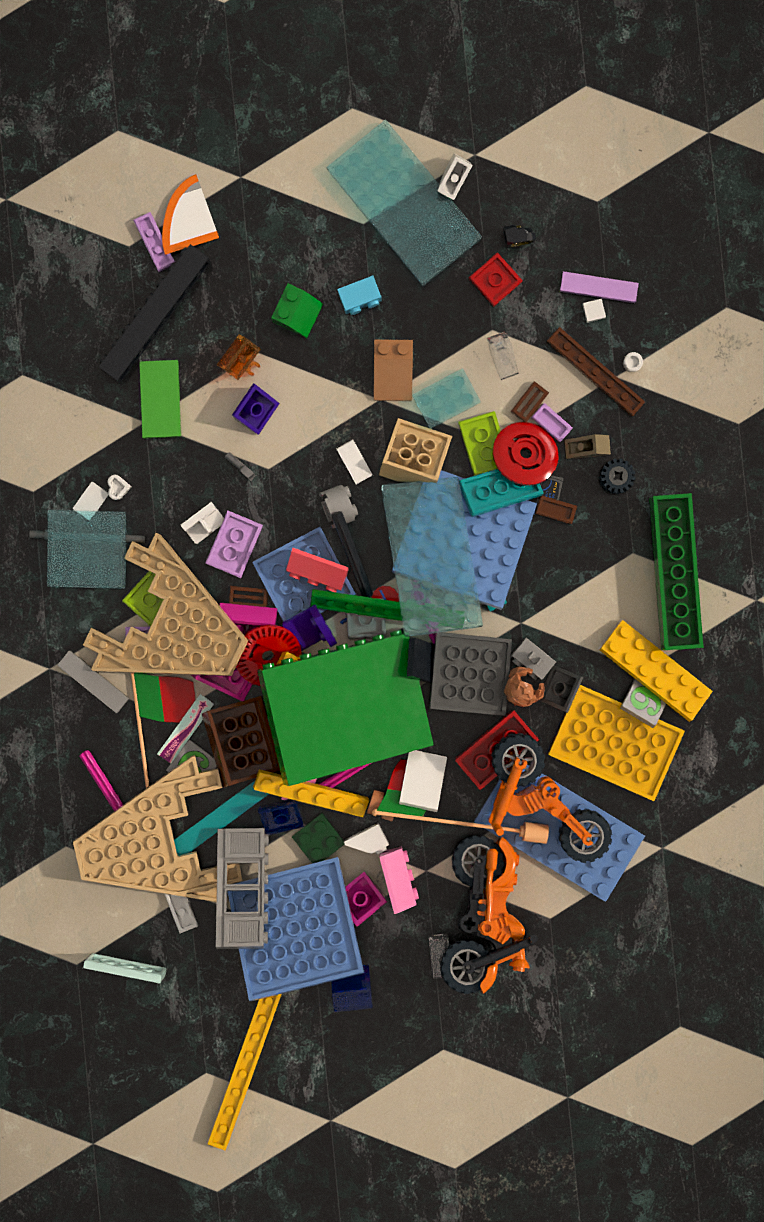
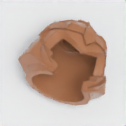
(520, 692)

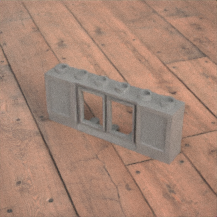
(241, 929)

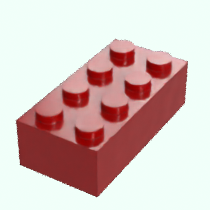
(477, 757)

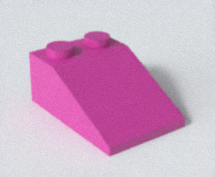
(232, 685)

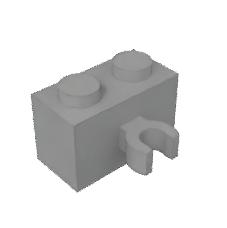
(532, 657)

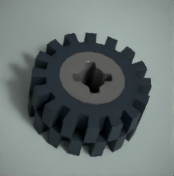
(612, 481)

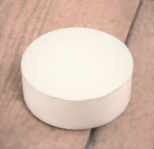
(633, 362)

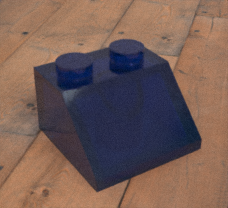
(352, 992)

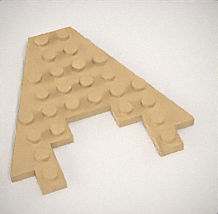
(188, 632)
(137, 843)

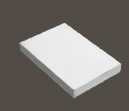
(423, 780)

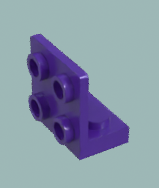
(310, 628)

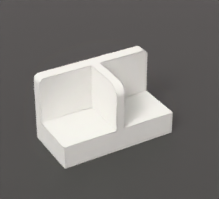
(203, 523)

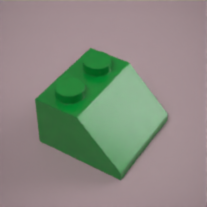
(296, 311)

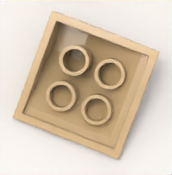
(415, 453)

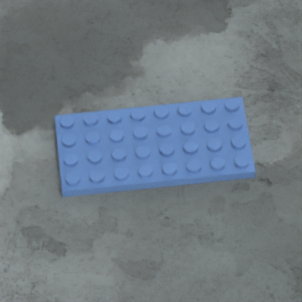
(596, 876)

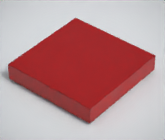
(495, 279)

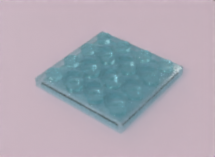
(86, 549)

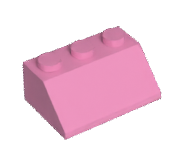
(398, 879)

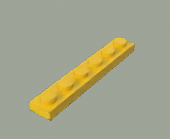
(312, 794)

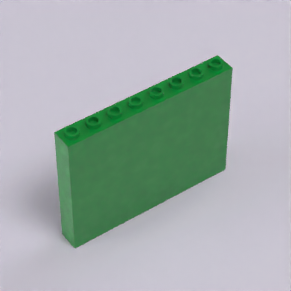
(344, 708)

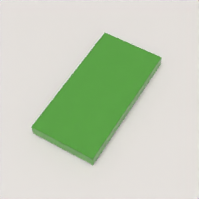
(160, 399)

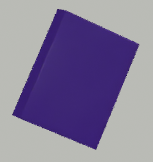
(255, 409)

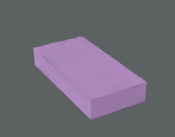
(551, 422)

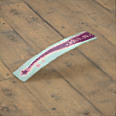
(185, 729)

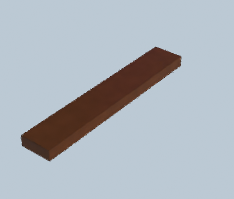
(595, 371)

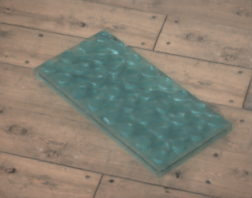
(404, 203)
(431, 556)

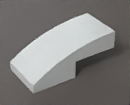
(354, 461)

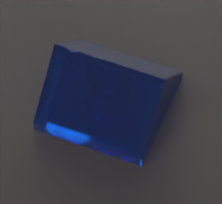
(281, 816)

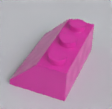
(250, 617)

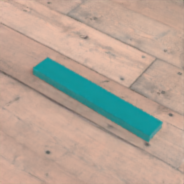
(218, 819)

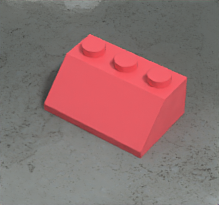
(316, 570)

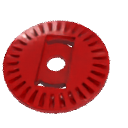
(509, 460)
(267, 638)

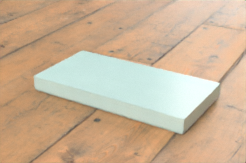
(125, 968)

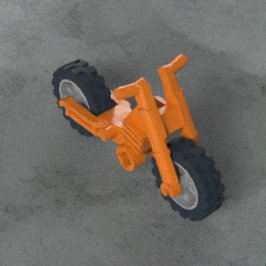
(537, 797)

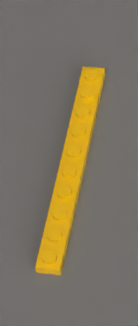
(243, 1071)

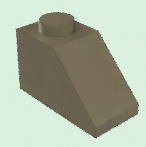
(587, 446)

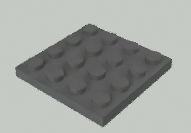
(470, 673)

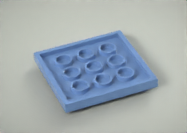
(286, 592)

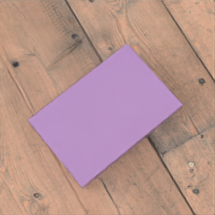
(234, 544)

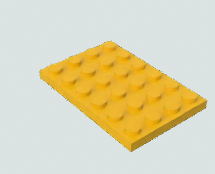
(615, 744)

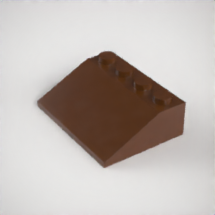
(241, 741)

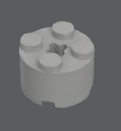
(337, 500)

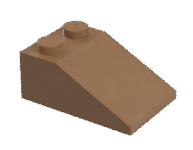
(393, 370)

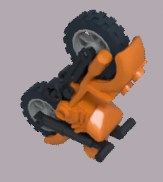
(487, 914)

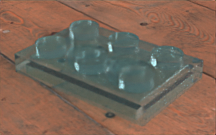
(446, 398)

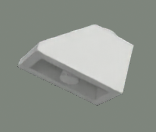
(454, 176)
(369, 840)

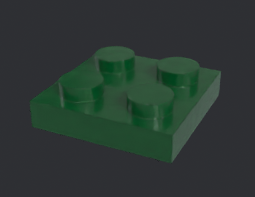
(318, 839)

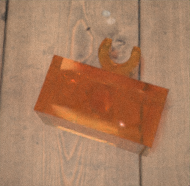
(239, 357)

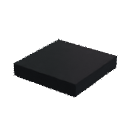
(420, 660)

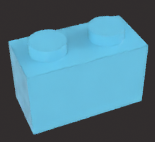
(359, 295)

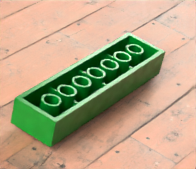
(676, 572)

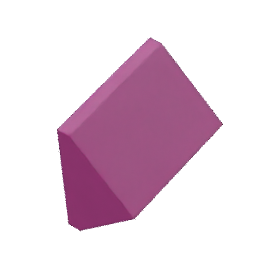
(364, 898)

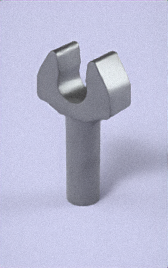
(240, 466)

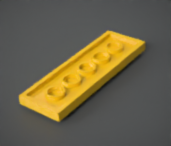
(656, 670)

